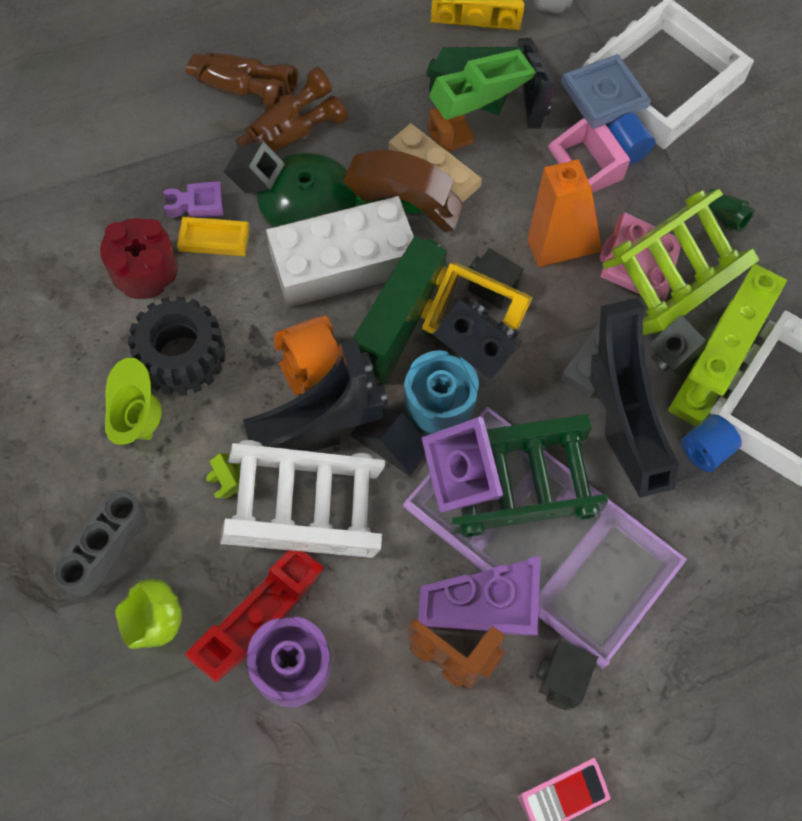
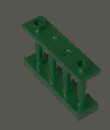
(533, 439)

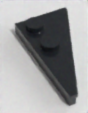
(539, 89)

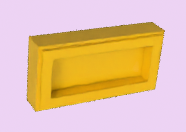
(213, 236)

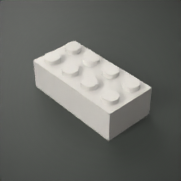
(339, 250)

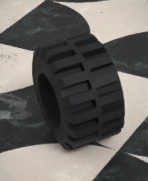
(173, 321)

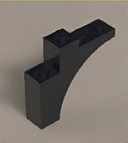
(625, 391)
(337, 402)

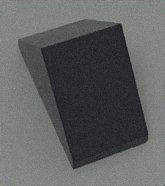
(393, 440)

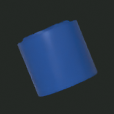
(632, 136)
(711, 443)

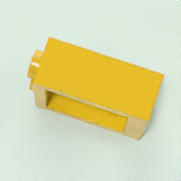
(447, 282)

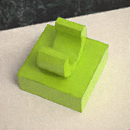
(227, 474)

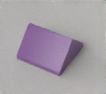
(462, 465)

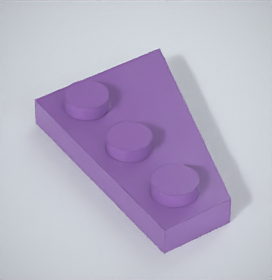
(475, 602)

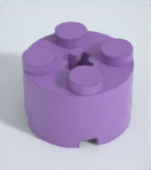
(289, 638)

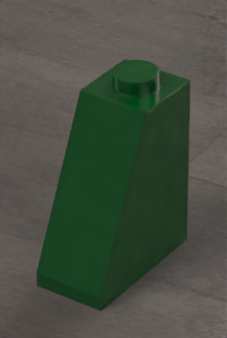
(455, 59)

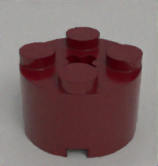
(138, 257)

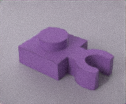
(200, 200)

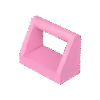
(603, 148)

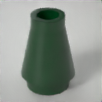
(731, 211)

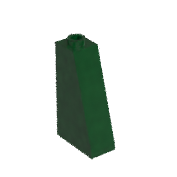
(400, 306)

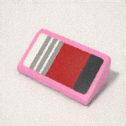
(566, 794)

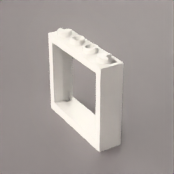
(700, 40)
(789, 331)

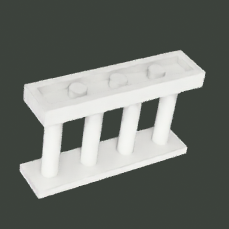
(281, 532)

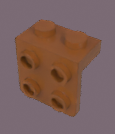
(457, 668)

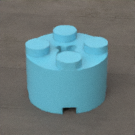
(440, 391)

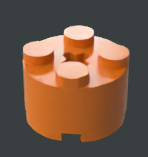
(307, 352)

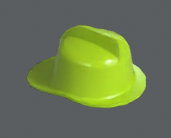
(130, 405)

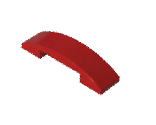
(274, 598)

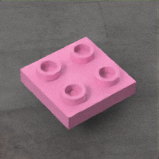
(631, 229)

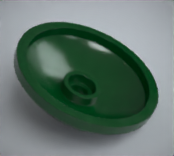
(296, 201)

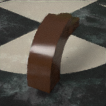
(413, 179)

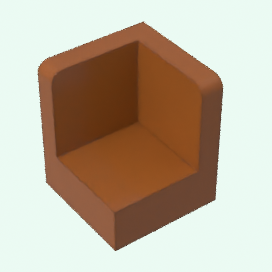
(449, 133)

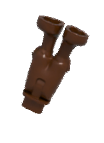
(243, 75)
(283, 124)

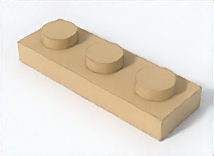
(417, 143)

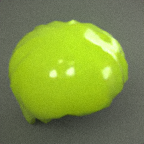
(149, 615)

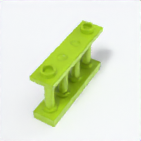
(708, 278)
(727, 345)

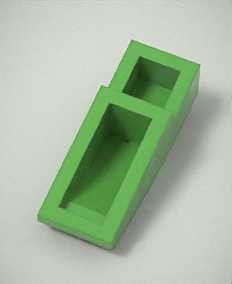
(480, 83)

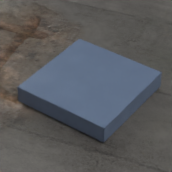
(605, 91)

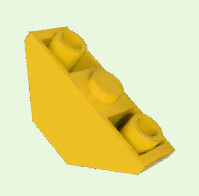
(479, 13)

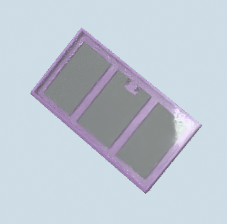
(593, 571)

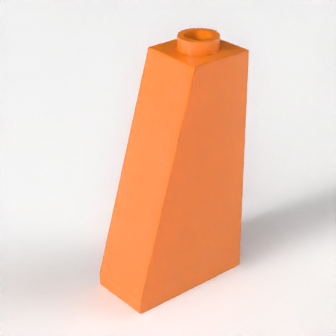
(563, 216)

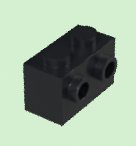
(478, 336)

